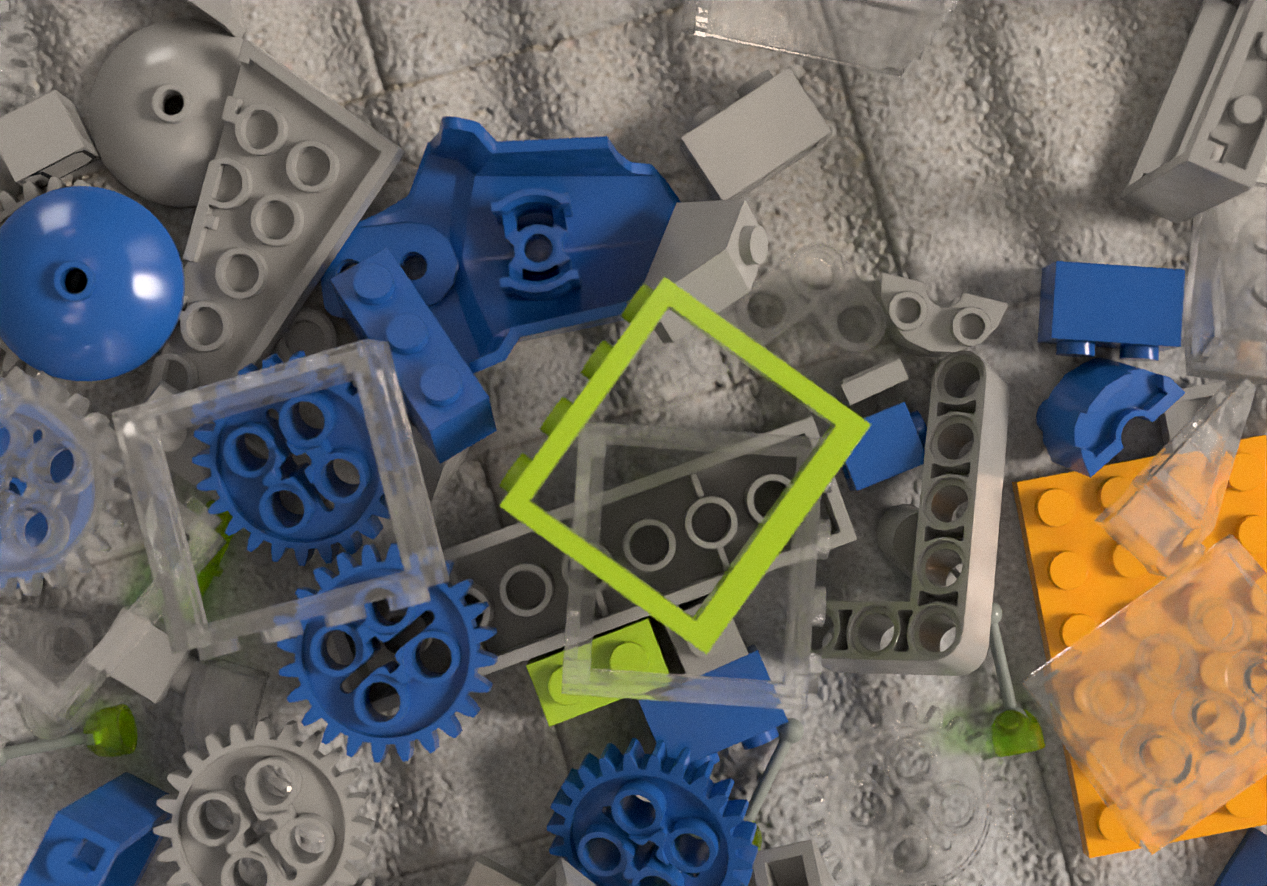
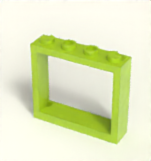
(777, 526)

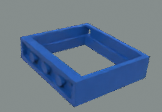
(101, 837)

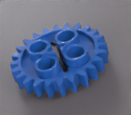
(252, 485)
(425, 696)
(651, 835)

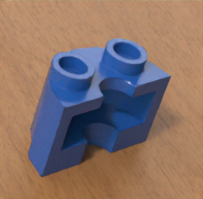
(1092, 406)

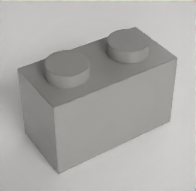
(753, 136)

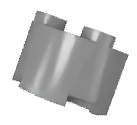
(927, 328)

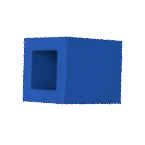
(887, 448)

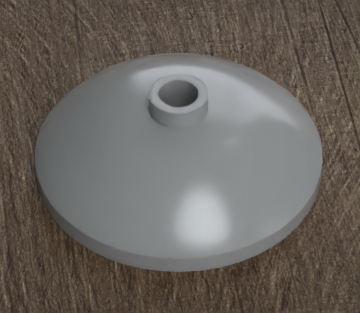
(138, 142)

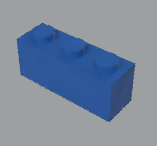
(432, 375)

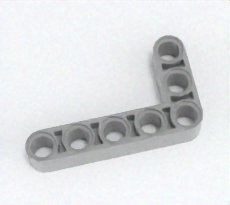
(939, 541)

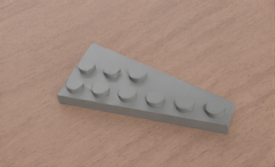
(268, 219)

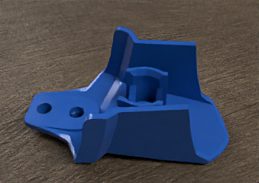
(518, 236)

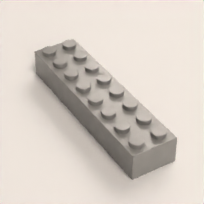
(665, 528)

